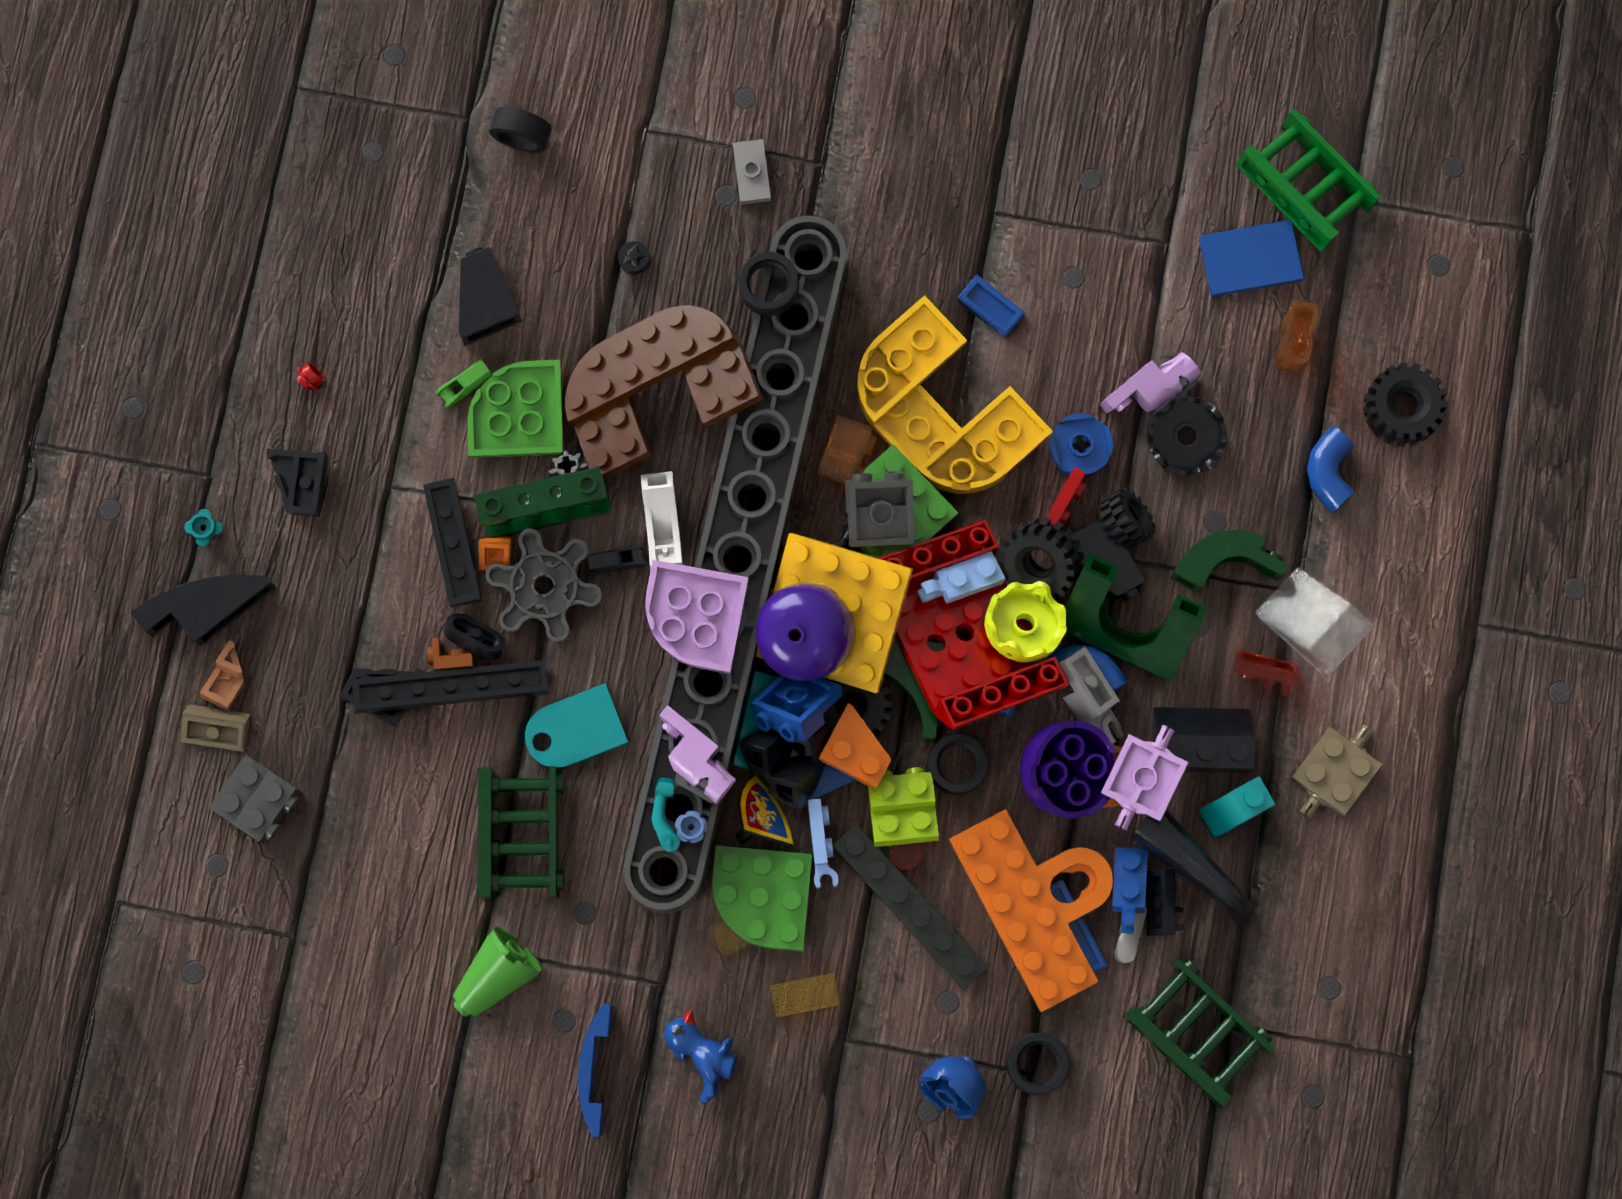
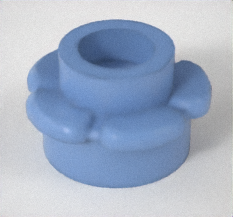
(694, 835)

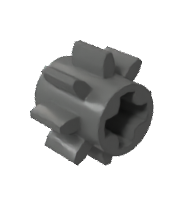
(567, 462)

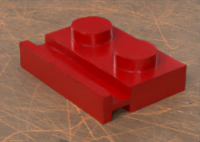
(1072, 489)

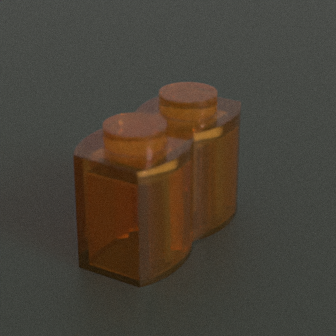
(1296, 336)
(846, 451)

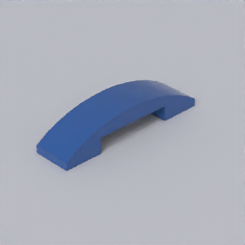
(598, 1028)

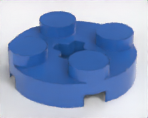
(1090, 430)

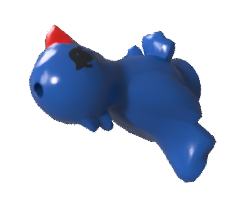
(709, 1056)

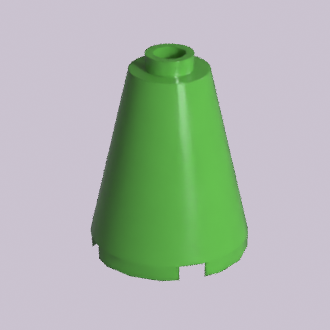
(495, 973)

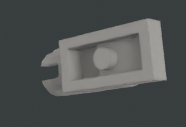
(1091, 694)

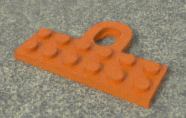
(1024, 909)

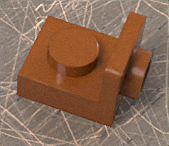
(453, 660)

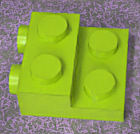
(904, 809)

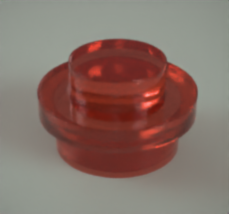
(905, 856)

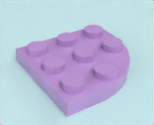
(695, 613)

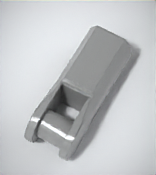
(1128, 943)

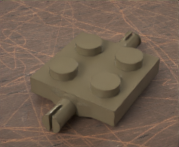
(1336, 771)

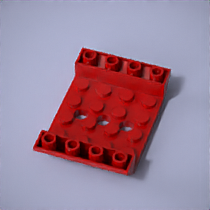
(969, 676)

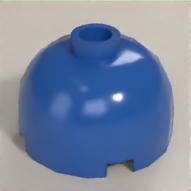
(955, 1084)

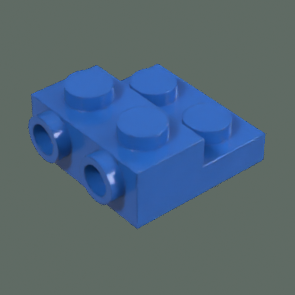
(794, 706)

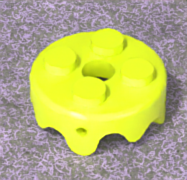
(1029, 603)

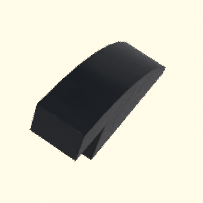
(203, 605)

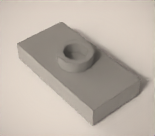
(751, 171)

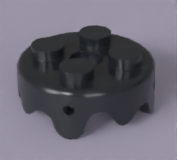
(1209, 438)

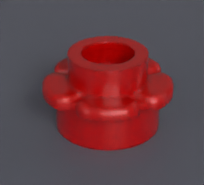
(310, 377)

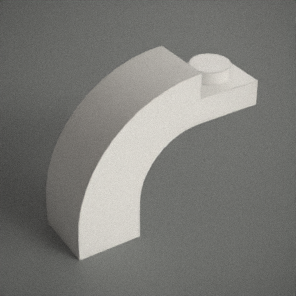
(661, 518)

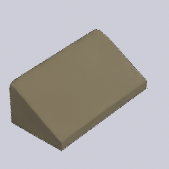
(215, 727)

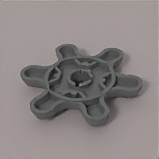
(538, 564)

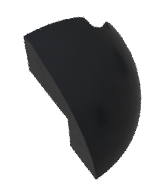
(786, 766)

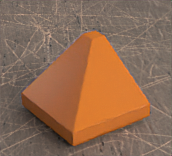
(494, 551)

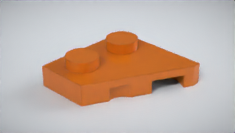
(856, 750)

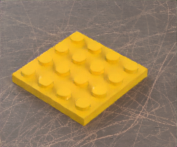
(869, 588)

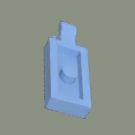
(963, 579)
(821, 846)

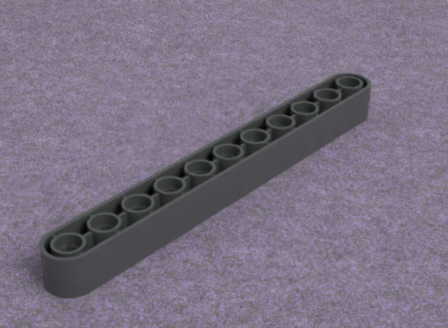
(755, 532)

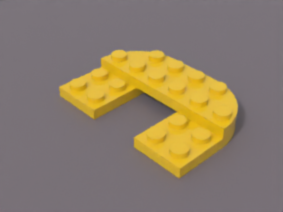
(910, 418)

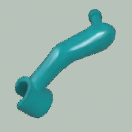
(667, 837)

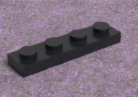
(452, 542)

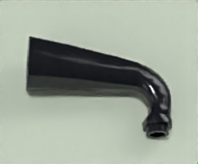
(1183, 854)

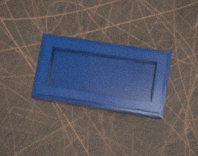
(990, 306)

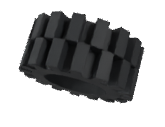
(1127, 518)

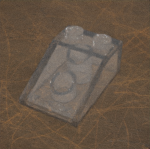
(1314, 621)

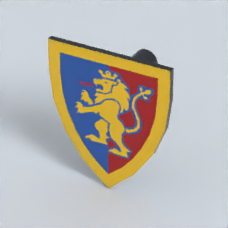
(761, 815)

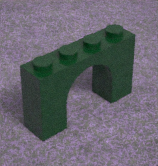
(1155, 651)

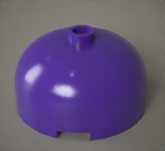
(824, 626)
(1067, 768)

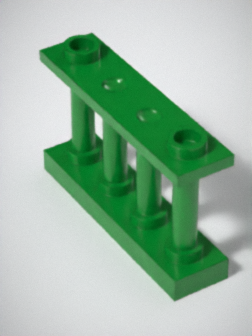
(1288, 200)

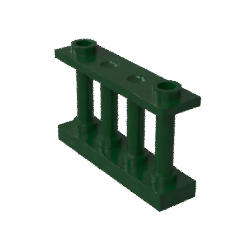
(543, 503)
(492, 817)
(1168, 1041)

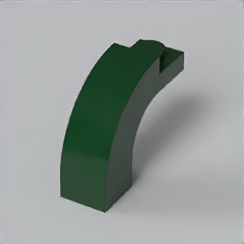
(1224, 548)

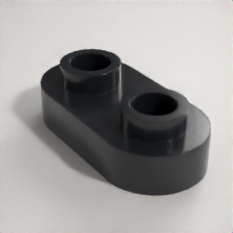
(474, 636)

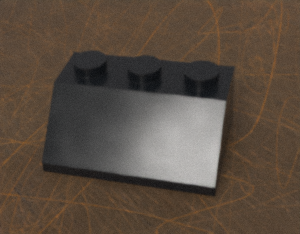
(1209, 738)

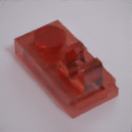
(1258, 666)

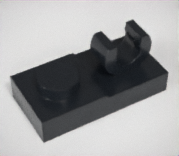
(1161, 903)

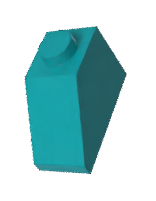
(1236, 807)

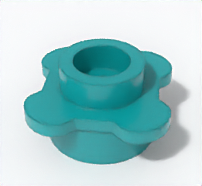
(194, 527)

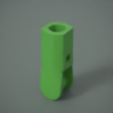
(468, 380)

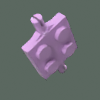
(1144, 777)

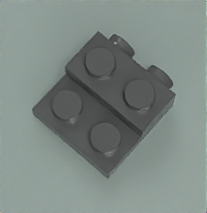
(880, 509)
(255, 800)

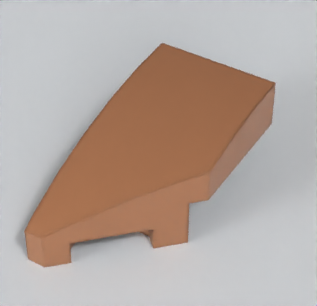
(225, 680)

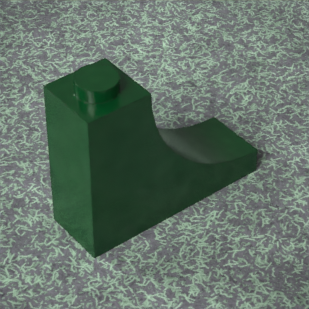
(900, 674)

